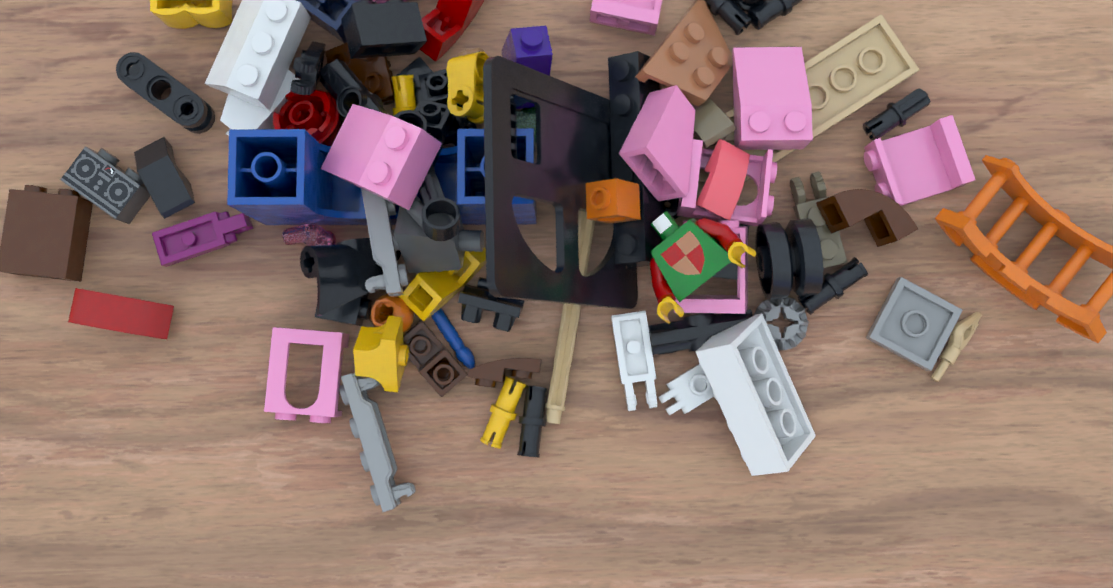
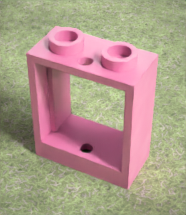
(724, 303)

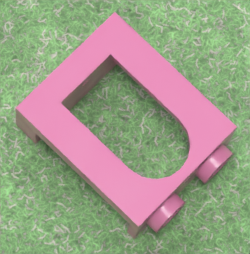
(760, 169)
(327, 401)

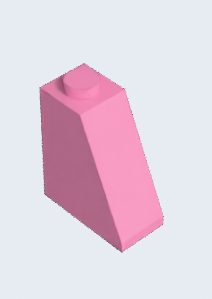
(662, 143)

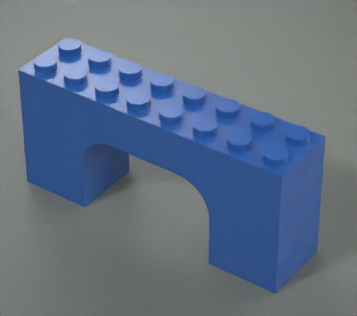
(281, 181)

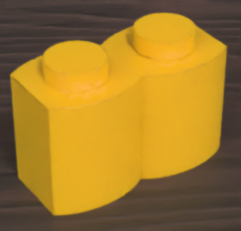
(189, 13)

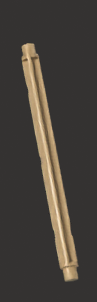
(568, 330)

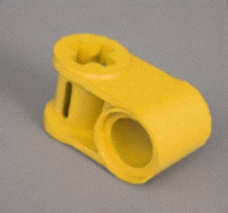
(466, 86)

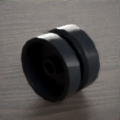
(789, 259)

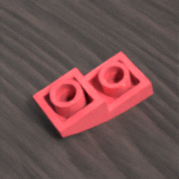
(725, 181)

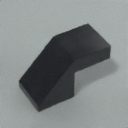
(163, 178)

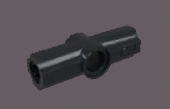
(347, 88)
(691, 331)

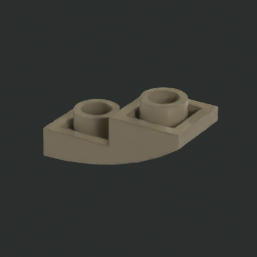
(711, 123)

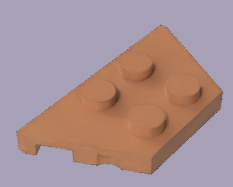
(690, 56)

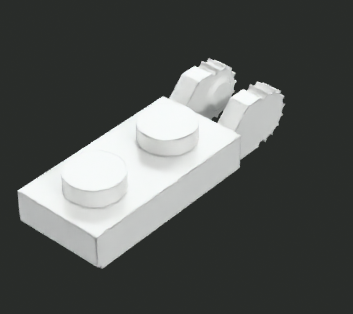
(634, 355)

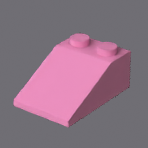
(771, 99)
(382, 155)

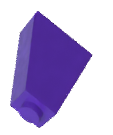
(529, 48)

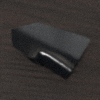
(340, 271)

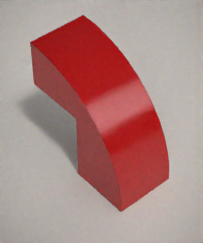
(446, 25)
(121, 314)

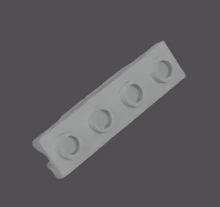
(383, 246)
(377, 452)

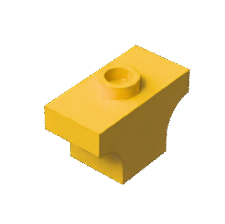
(382, 353)

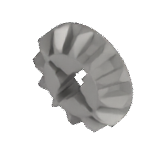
(791, 311)

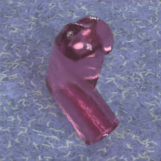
(309, 234)

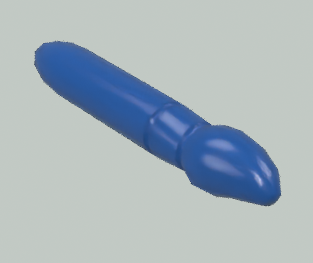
(462, 353)

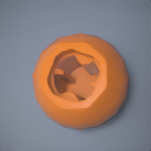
(391, 306)

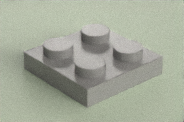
(914, 324)

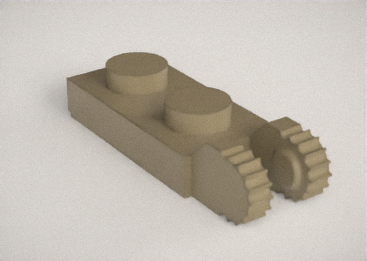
(831, 243)

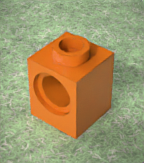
(612, 201)

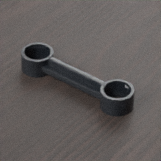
(432, 193)

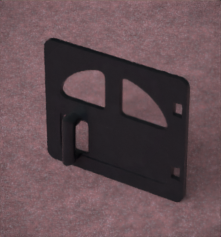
(571, 151)

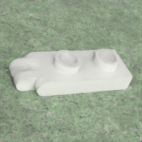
(688, 390)

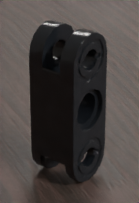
(150, 82)

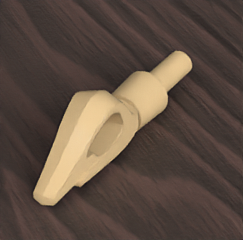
(957, 341)

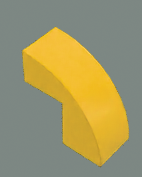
(434, 289)

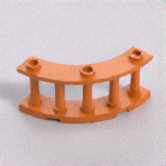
(1014, 275)

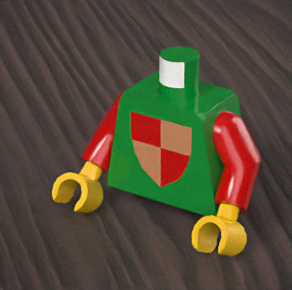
(690, 258)

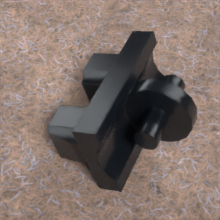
(478, 298)

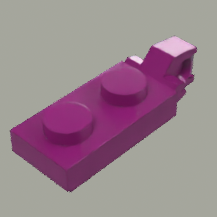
(199, 236)

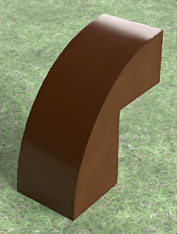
(882, 215)

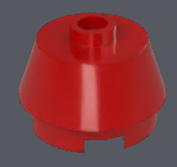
(312, 112)

